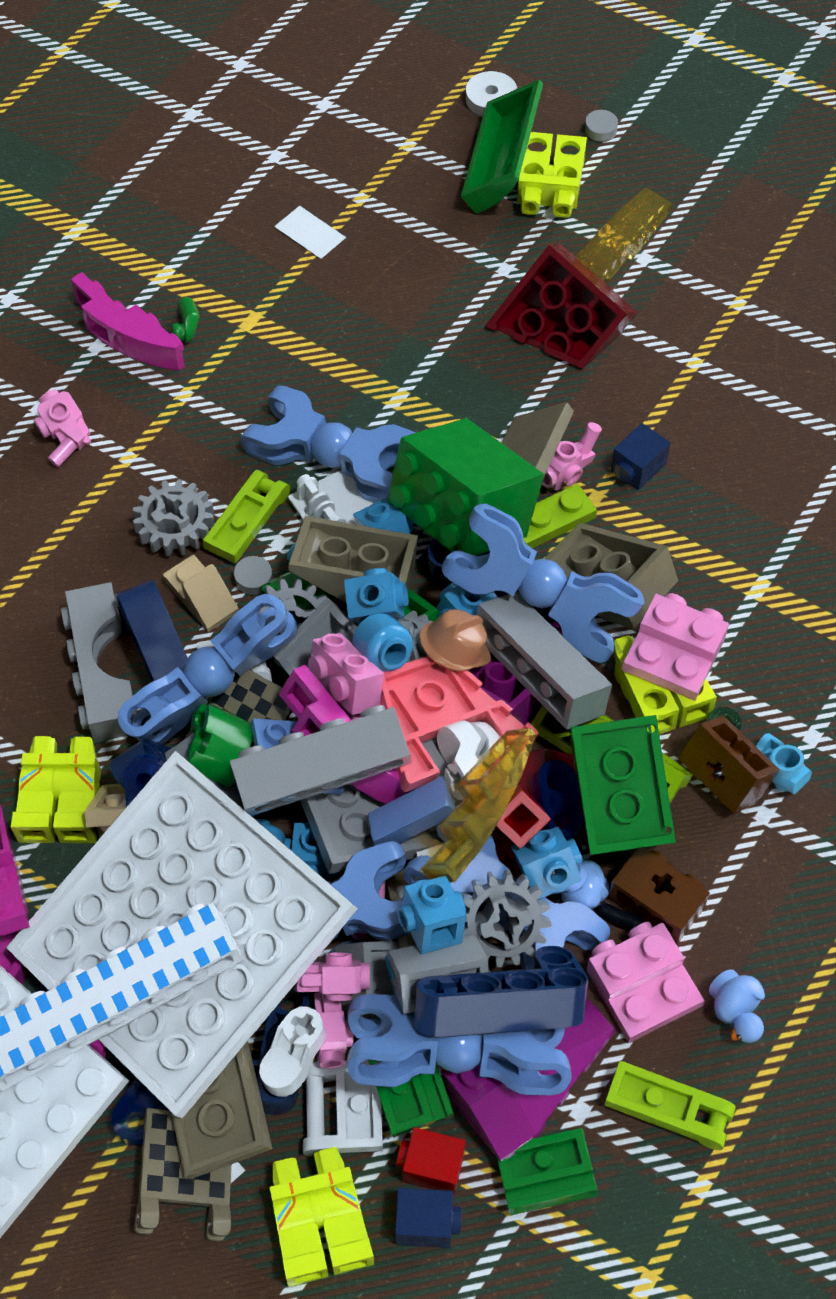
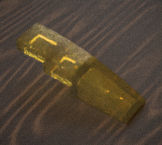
(624, 234)
(486, 796)

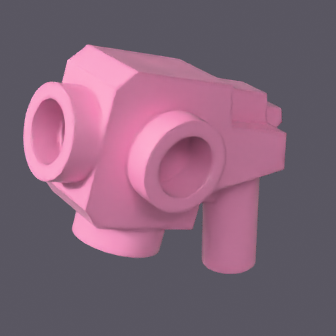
(62, 420)
(571, 458)
(336, 977)
(337, 1032)

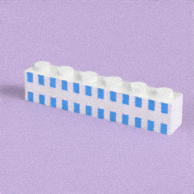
(114, 992)

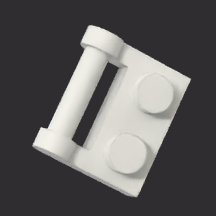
(357, 1113)

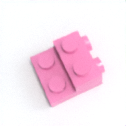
(676, 645)
(346, 674)
(643, 980)

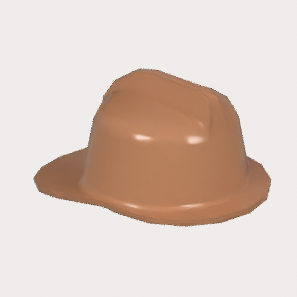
(456, 641)

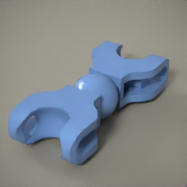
(306, 436)
(542, 582)
(209, 670)
(361, 887)
(569, 920)
(406, 1052)

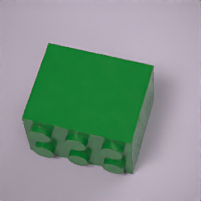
(452, 470)
(622, 785)

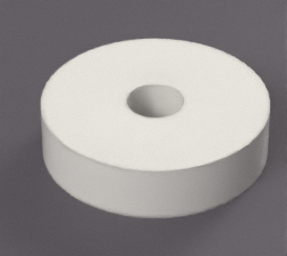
(486, 87)

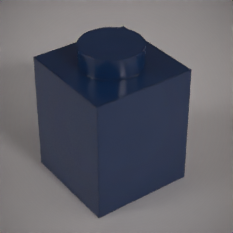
(640, 456)
(426, 1218)

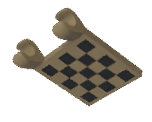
(251, 698)
(164, 1180)

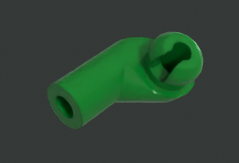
(190, 319)

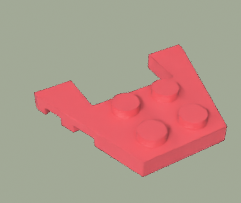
(433, 697)

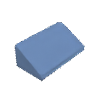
(411, 813)

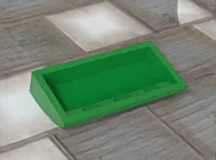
(501, 147)

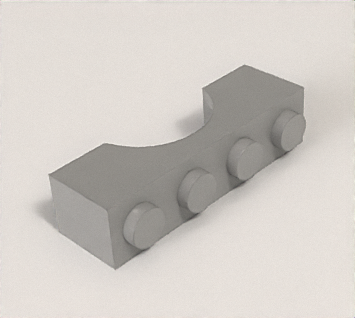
(94, 624)

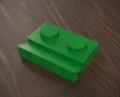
(415, 1103)
(548, 1172)

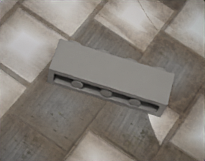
(544, 661)
(320, 761)

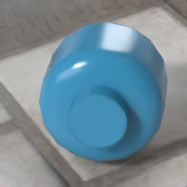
(383, 641)

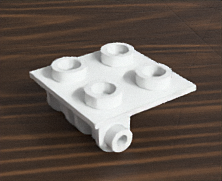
(329, 498)

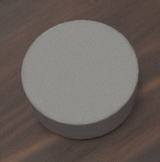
(601, 125)
(251, 574)

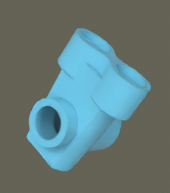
(789, 760)

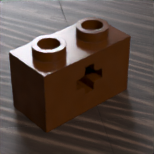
(728, 764)
(645, 876)

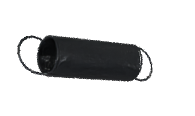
(619, 916)

